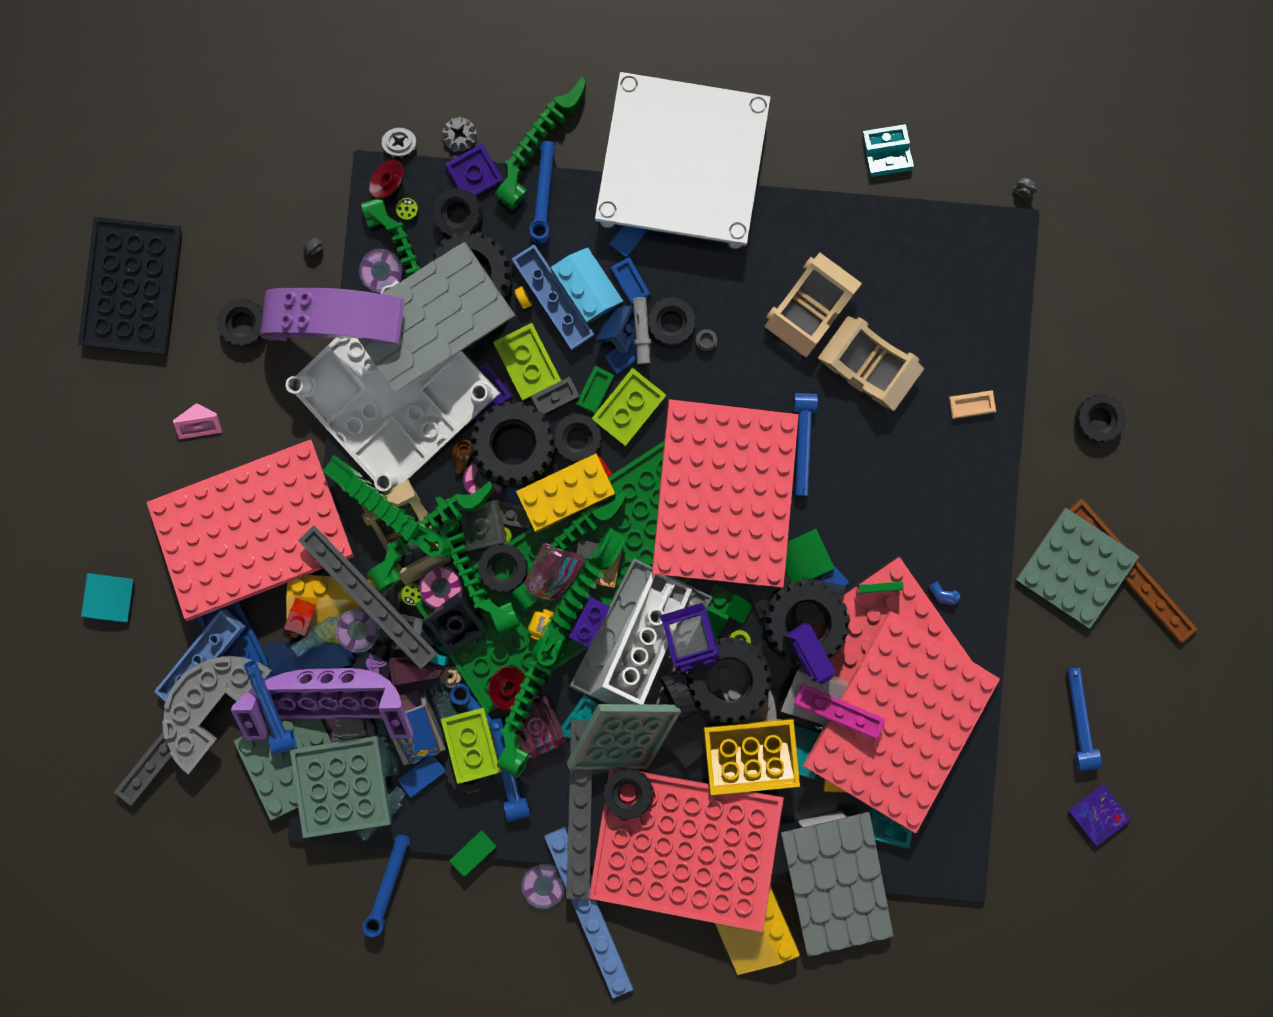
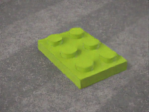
(527, 361)
(628, 407)
(470, 745)

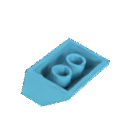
(586, 285)

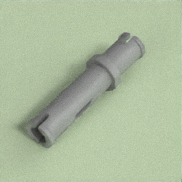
(641, 330)

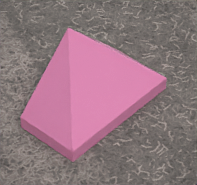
(197, 422)

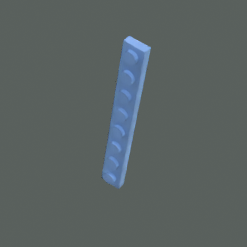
(592, 923)

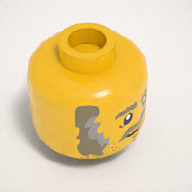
(537, 623)

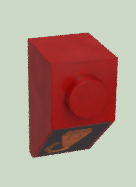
(299, 619)

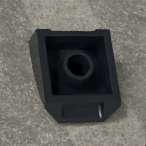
(454, 623)

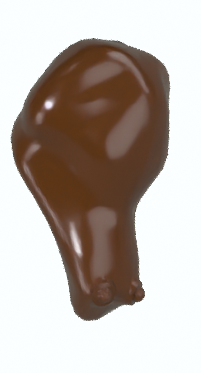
(461, 454)

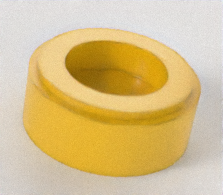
(523, 297)

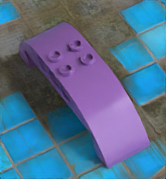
(331, 314)
(325, 696)

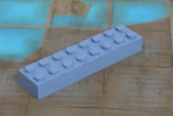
(553, 297)
(209, 645)

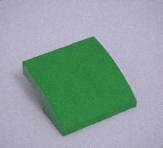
(807, 557)

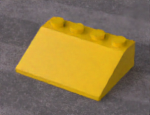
(324, 593)
(751, 756)
(758, 950)

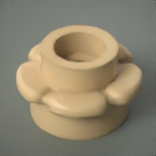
(456, 677)

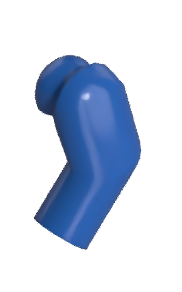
(944, 597)

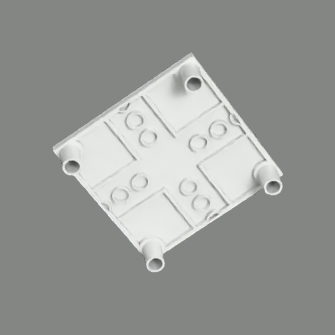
(682, 159)
(383, 429)

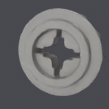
(399, 135)
(459, 144)

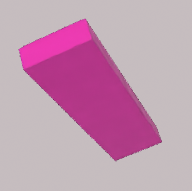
(839, 712)

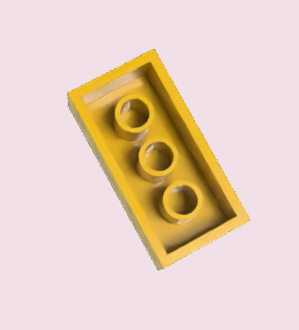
(566, 493)

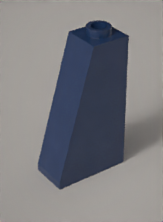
(328, 656)

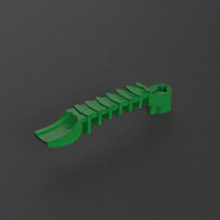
(510, 191)
(376, 214)
(361, 490)
(602, 513)
(598, 560)
(385, 573)
(503, 616)
(513, 759)

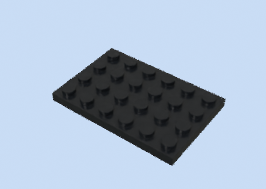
(129, 285)

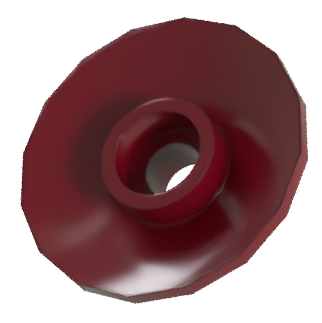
(386, 179)
(512, 678)

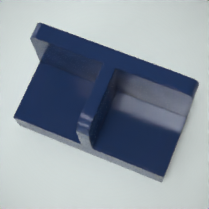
(619, 328)

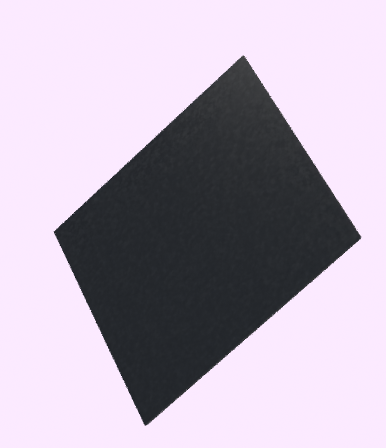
(881, 481)

